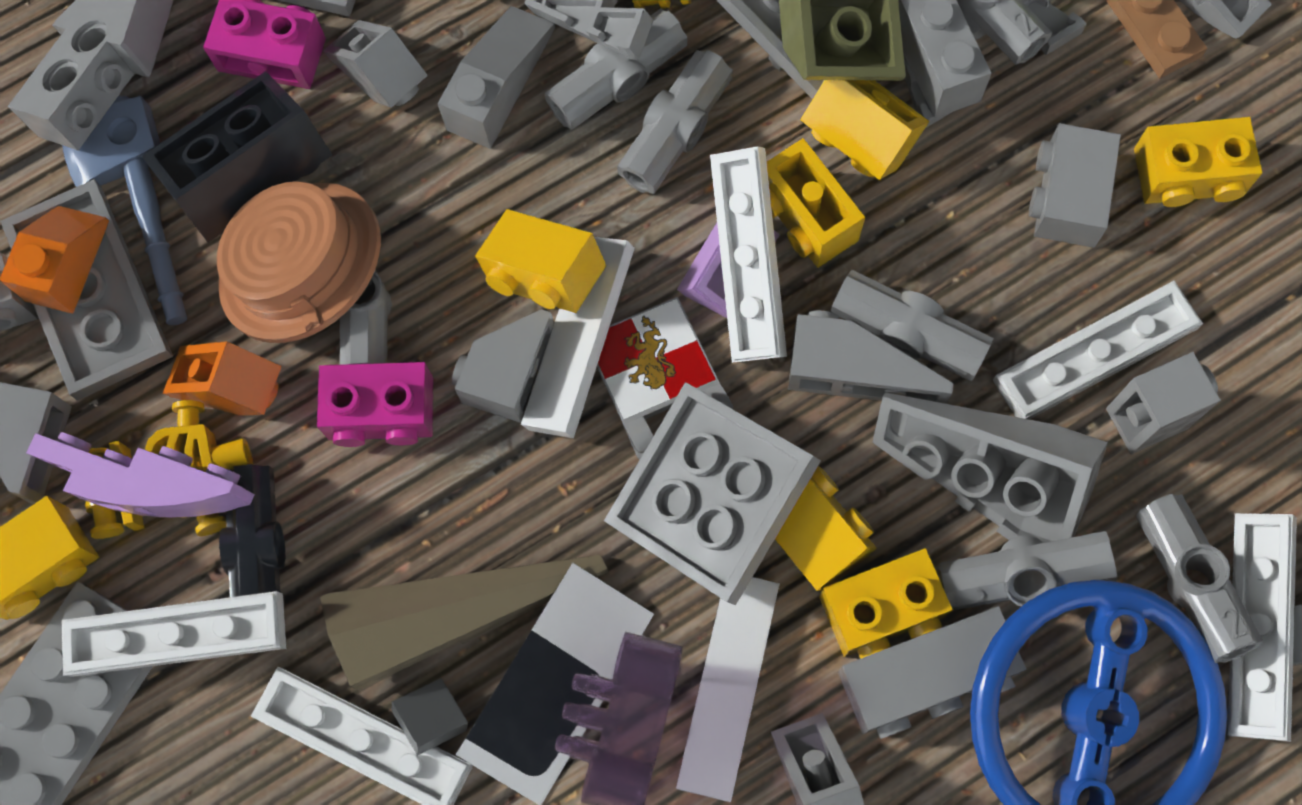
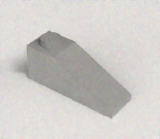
(494, 76)
(849, 361)

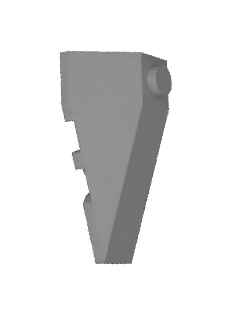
(1008, 468)

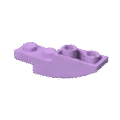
(142, 485)

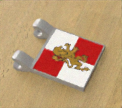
(648, 364)

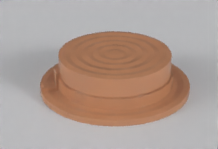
(296, 259)

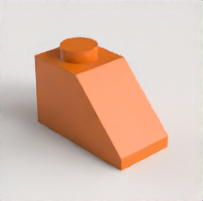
(54, 258)
(224, 378)

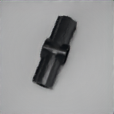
(253, 541)

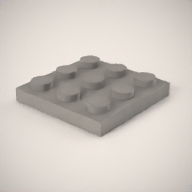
(711, 492)

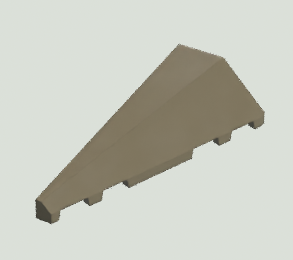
(404, 623)

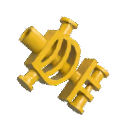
(189, 439)

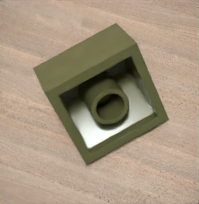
(843, 39)

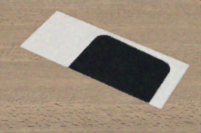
(524, 715)

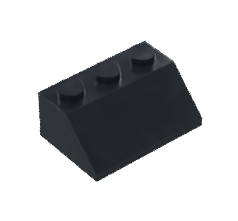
(236, 152)

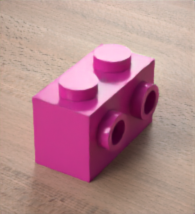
(261, 37)
(375, 403)

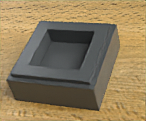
(429, 716)

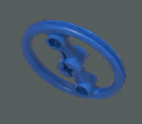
(1101, 691)

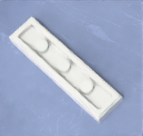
(748, 254)
(576, 349)
(1097, 351)
(1266, 586)
(173, 634)
(727, 692)
(359, 740)

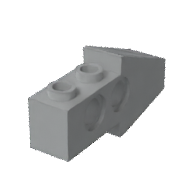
(90, 66)

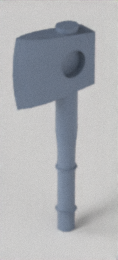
(115, 152)

